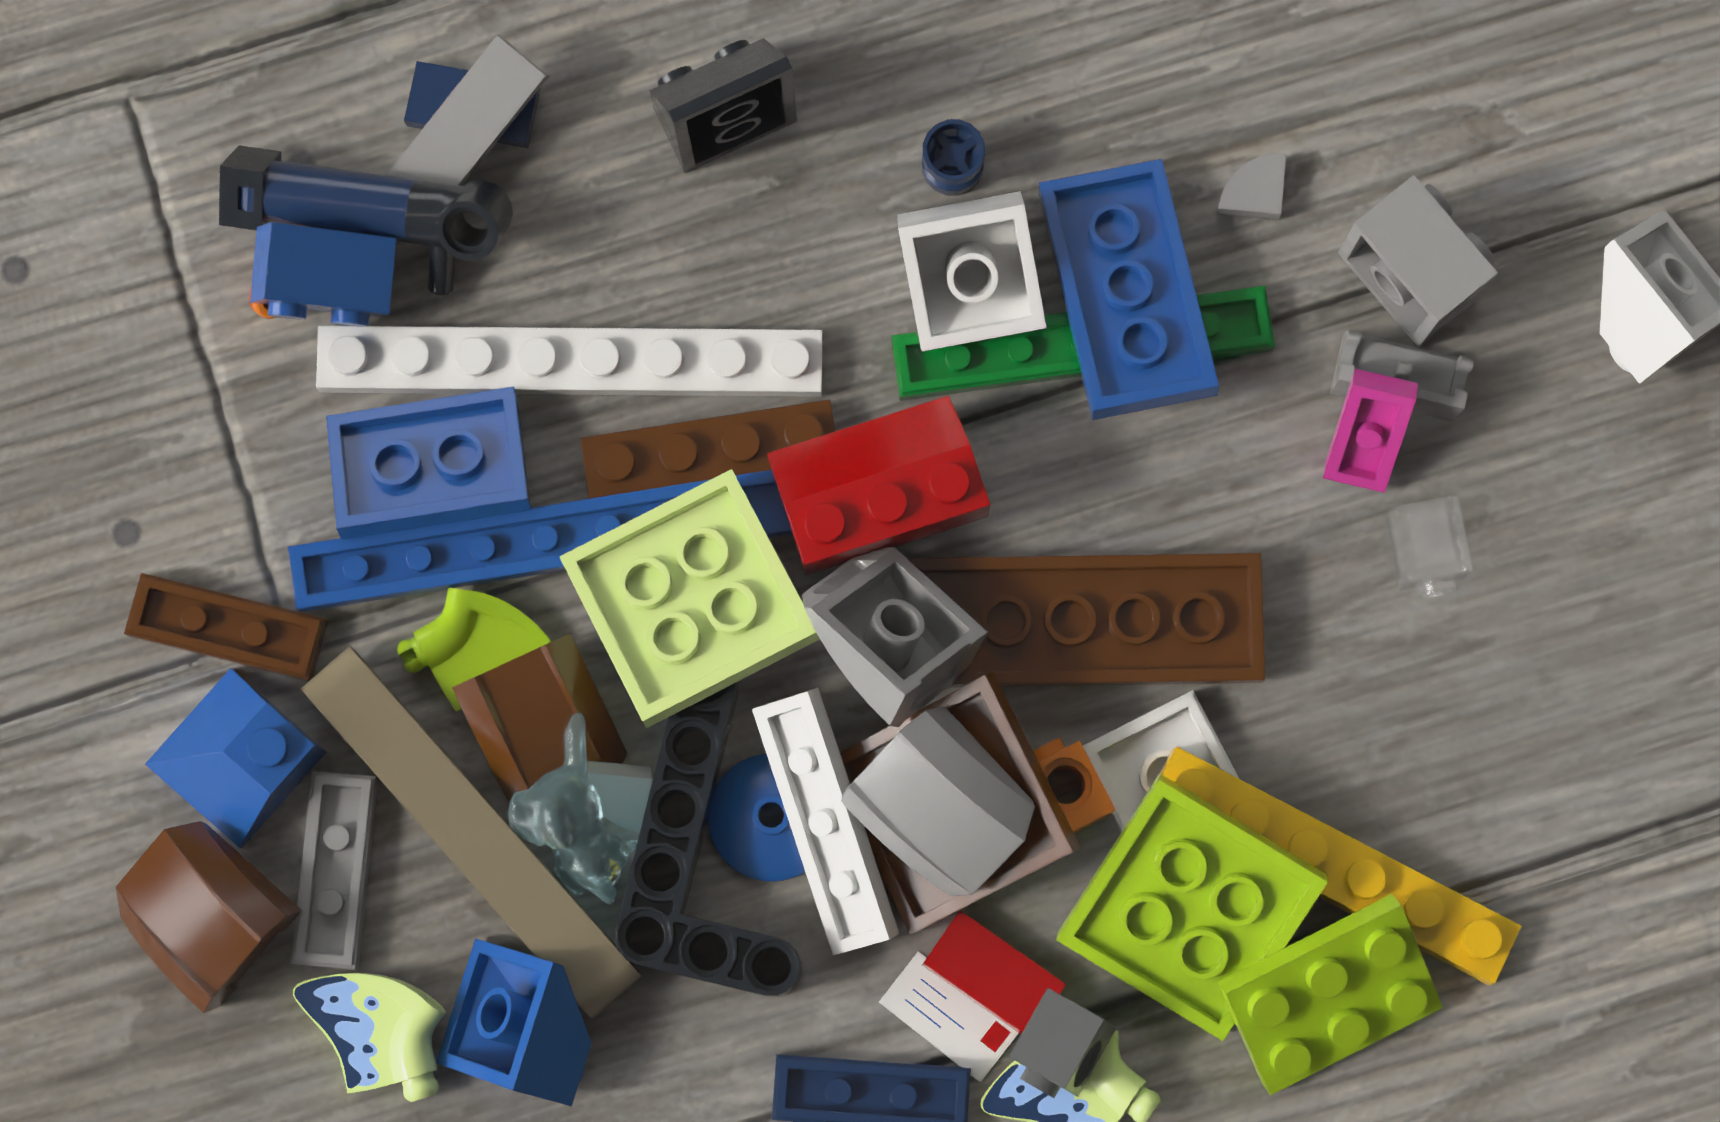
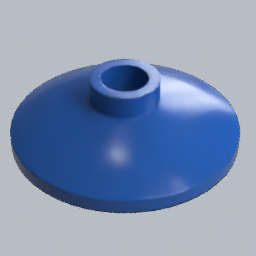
(736, 827)

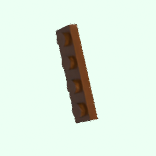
(698, 448)

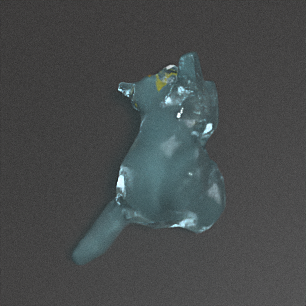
(568, 817)

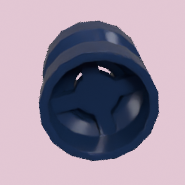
(950, 145)

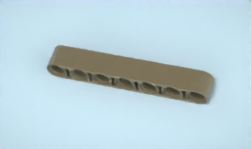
(470, 830)

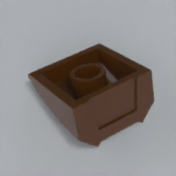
(526, 708)
(201, 911)

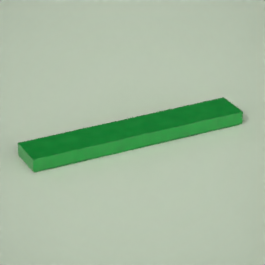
(1233, 320)

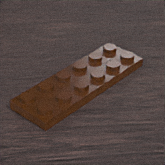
(1110, 617)

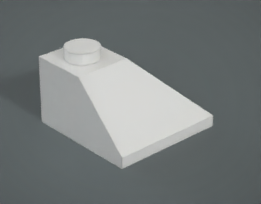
(1656, 296)

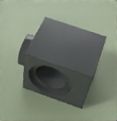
(1061, 1045)

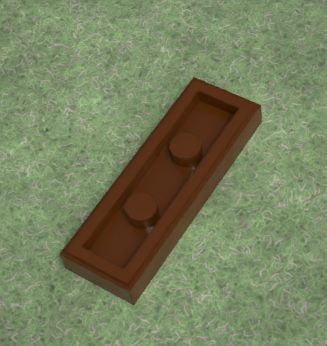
(226, 627)

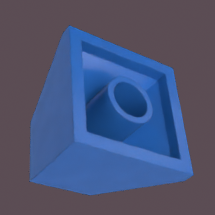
(236, 758)
(517, 1025)

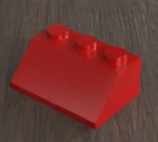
(879, 484)

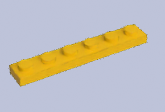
(1358, 875)

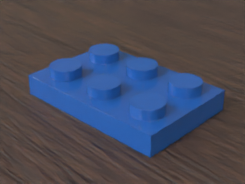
(427, 463)

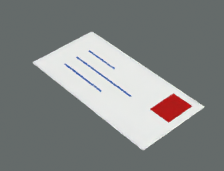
(948, 1018)

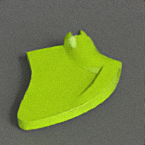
(470, 639)

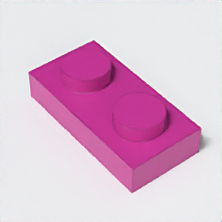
(1370, 430)

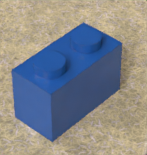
(322, 272)

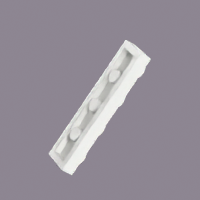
(825, 831)

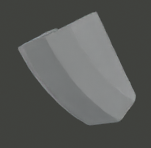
(892, 632)
(941, 803)

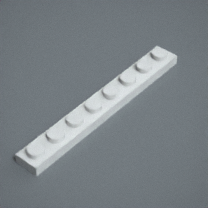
(570, 361)

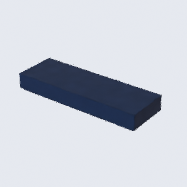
(868, 1091)

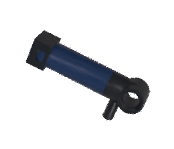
(264, 189)

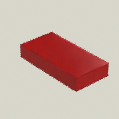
(990, 971)

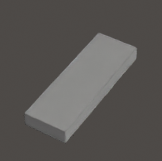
(472, 117)
(335, 870)

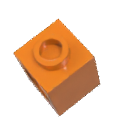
(1094, 801)

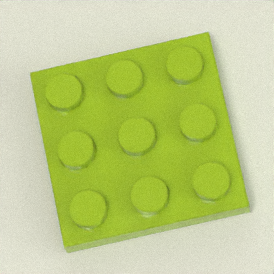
(1189, 903)

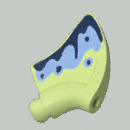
(377, 1029)
(1106, 1096)

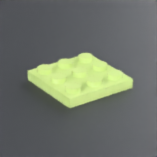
(689, 598)

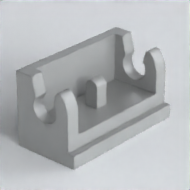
(1438, 375)

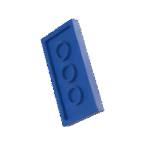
(1128, 289)

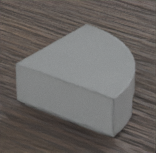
(1255, 189)
(621, 791)

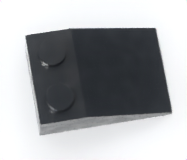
(725, 102)

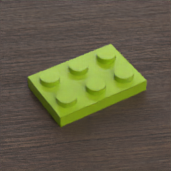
(1330, 994)

